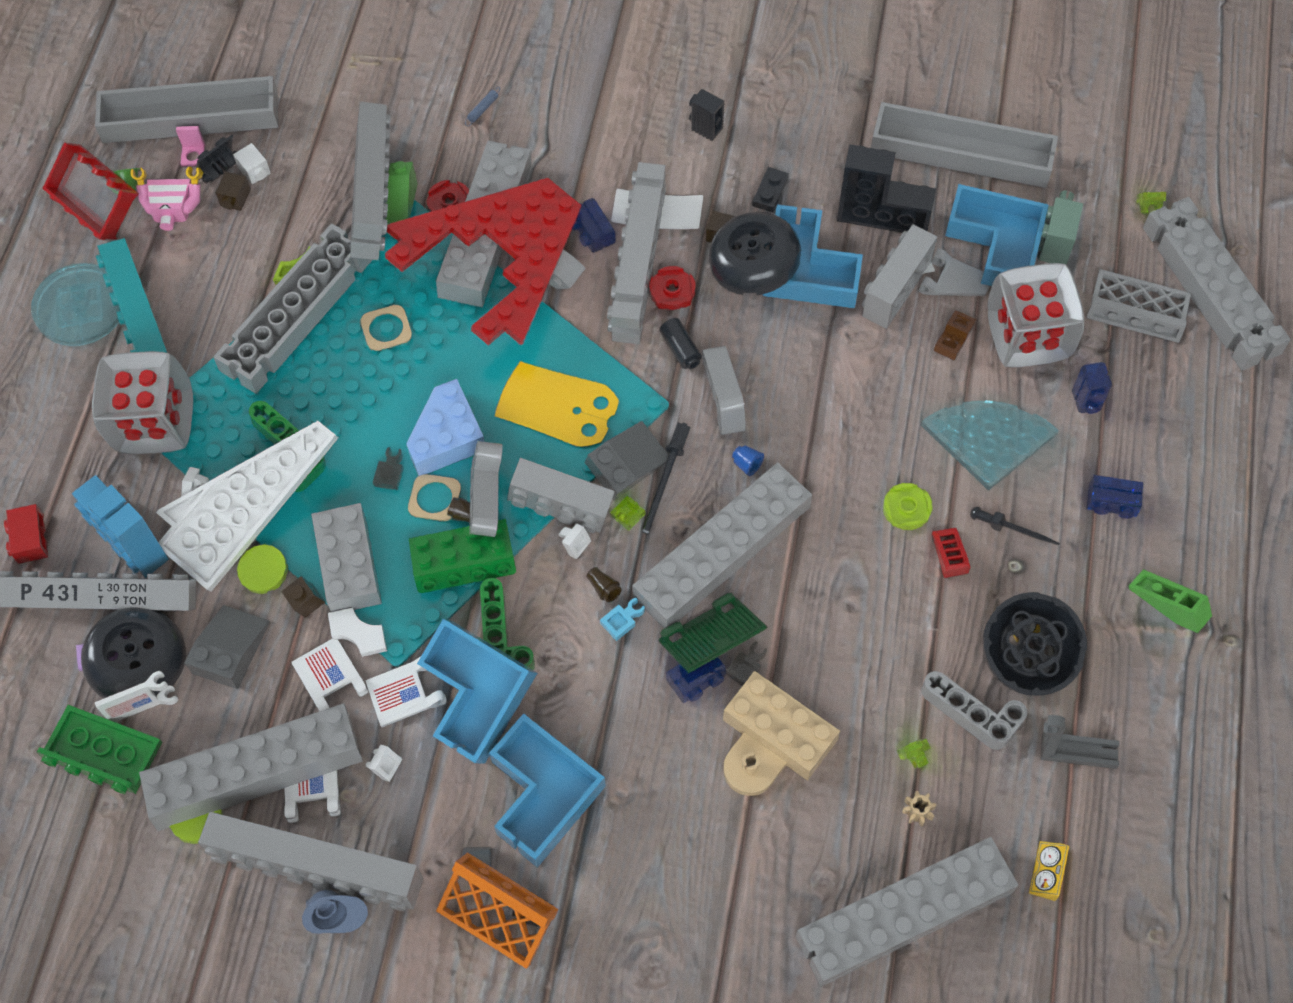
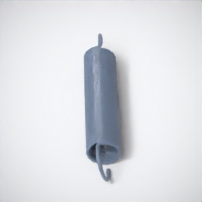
(482, 106)

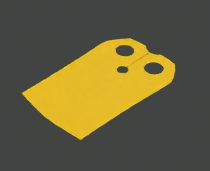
(546, 404)

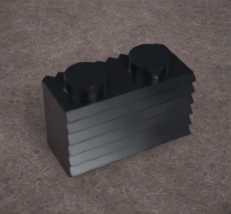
(706, 114)

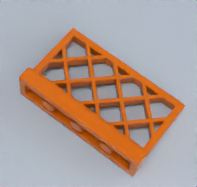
(503, 889)

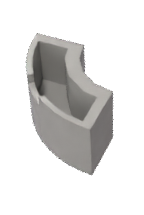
(566, 271)

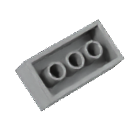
(898, 276)
(559, 495)
(346, 558)

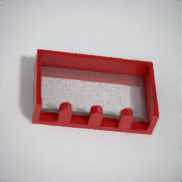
(89, 191)

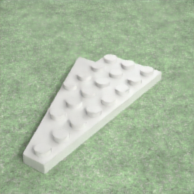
(228, 513)

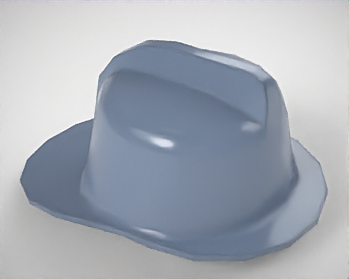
(333, 913)

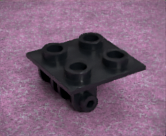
(220, 154)

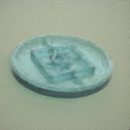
(74, 305)

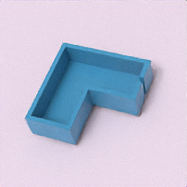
(1000, 221)
(823, 274)
(119, 526)
(488, 688)
(555, 785)

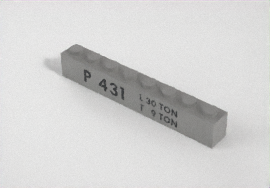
(97, 592)

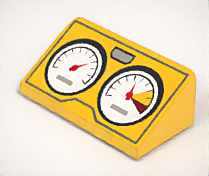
(1049, 870)

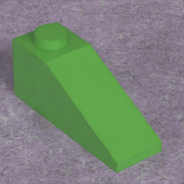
(401, 191)
(1173, 600)

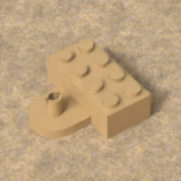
(774, 735)

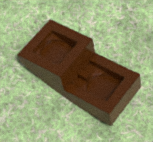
(954, 335)

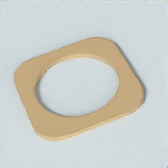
(376, 345)
(423, 480)

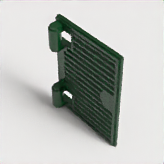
(711, 633)

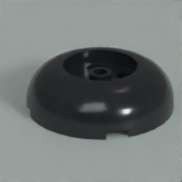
(744, 264)
(1058, 628)
(106, 638)

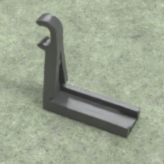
(1076, 749)

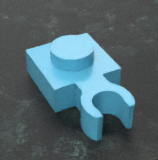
(620, 620)

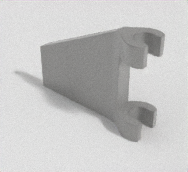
(955, 279)

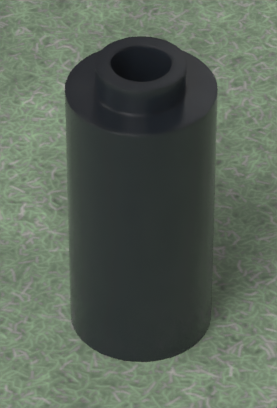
(680, 343)

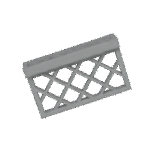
(1135, 316)

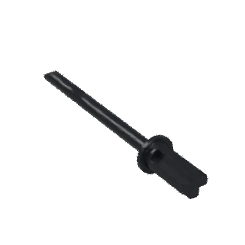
(675, 449)

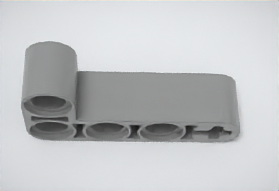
(724, 390)
(484, 489)
(971, 706)

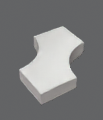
(347, 626)

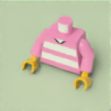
(169, 198)

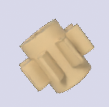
(914, 813)

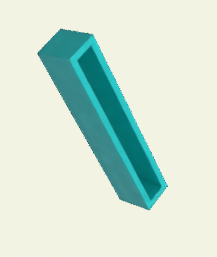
(130, 297)

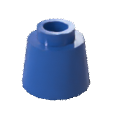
(748, 459)

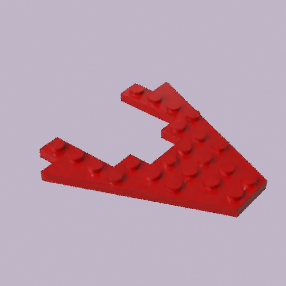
(525, 221)

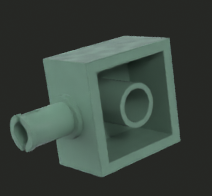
(1060, 229)

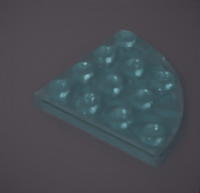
(989, 437)

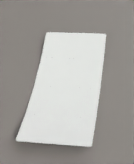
(677, 211)

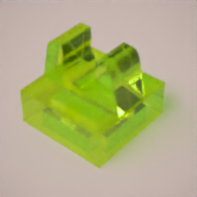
(1151, 198)
(627, 512)
(915, 752)

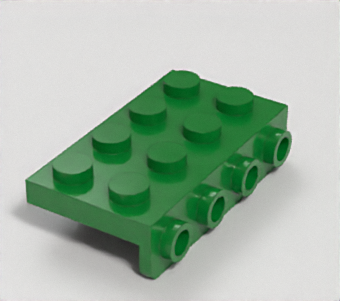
(460, 557)
(100, 750)

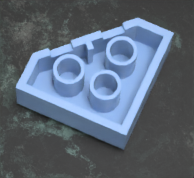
(444, 430)

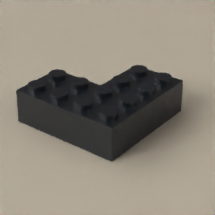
(876, 201)

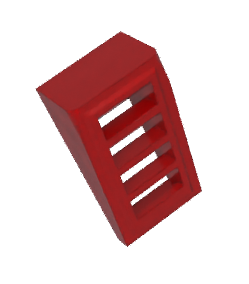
(956, 569)

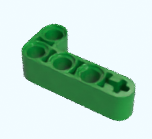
(275, 421)
(498, 626)

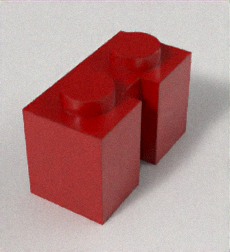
(26, 534)

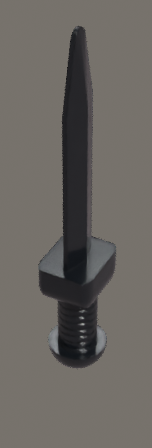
(998, 522)

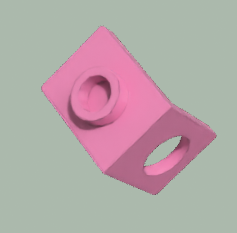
(191, 141)

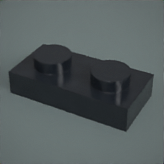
(770, 189)

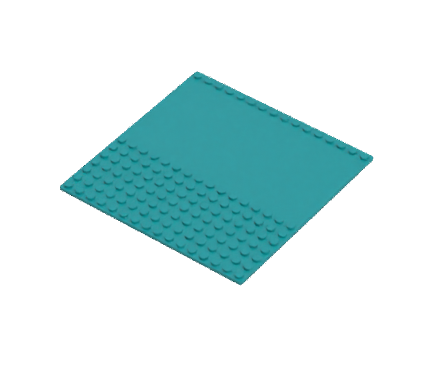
(374, 405)

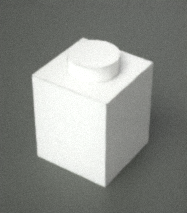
(251, 163)

